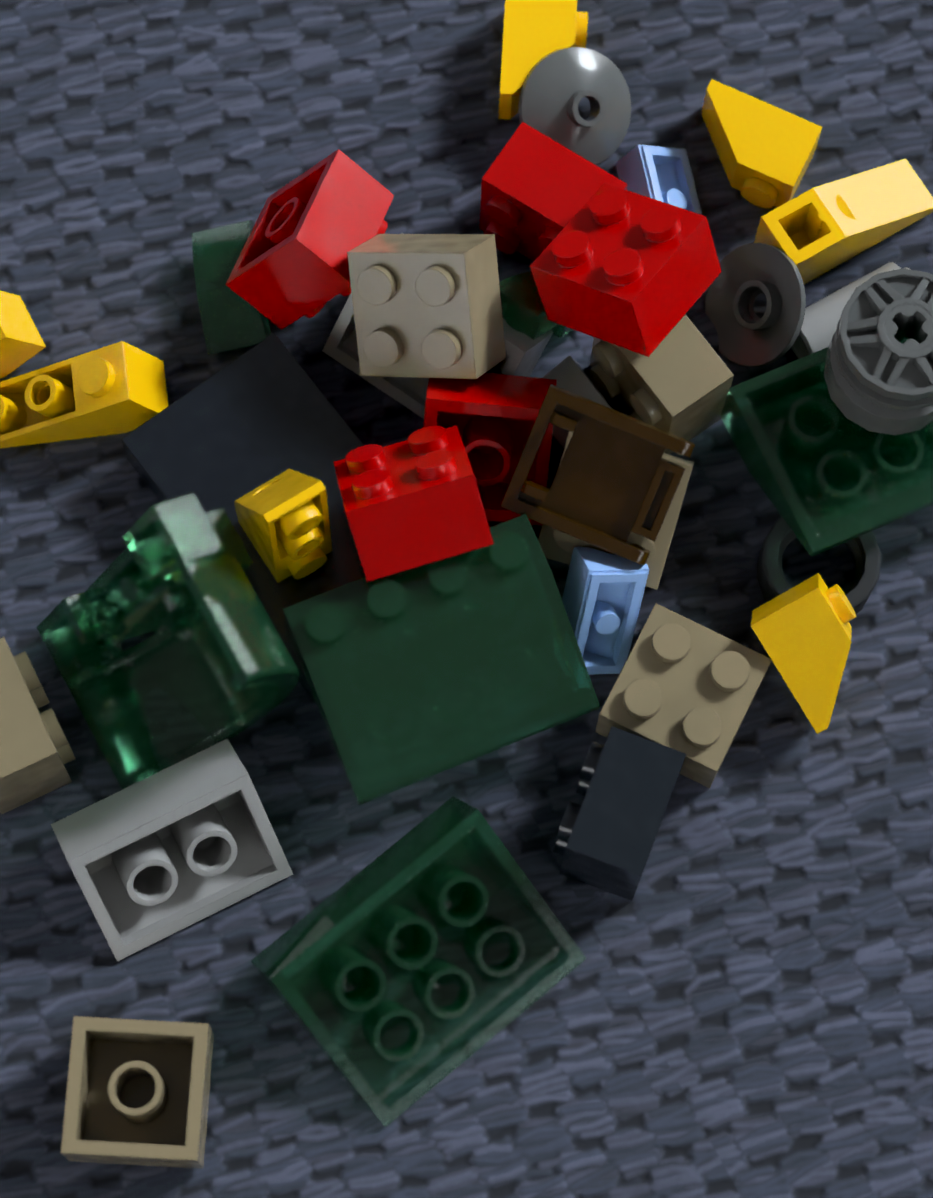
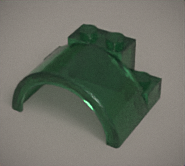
(213, 650)

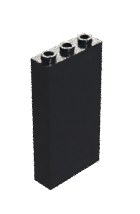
(241, 433)

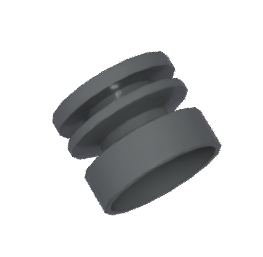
(868, 369)

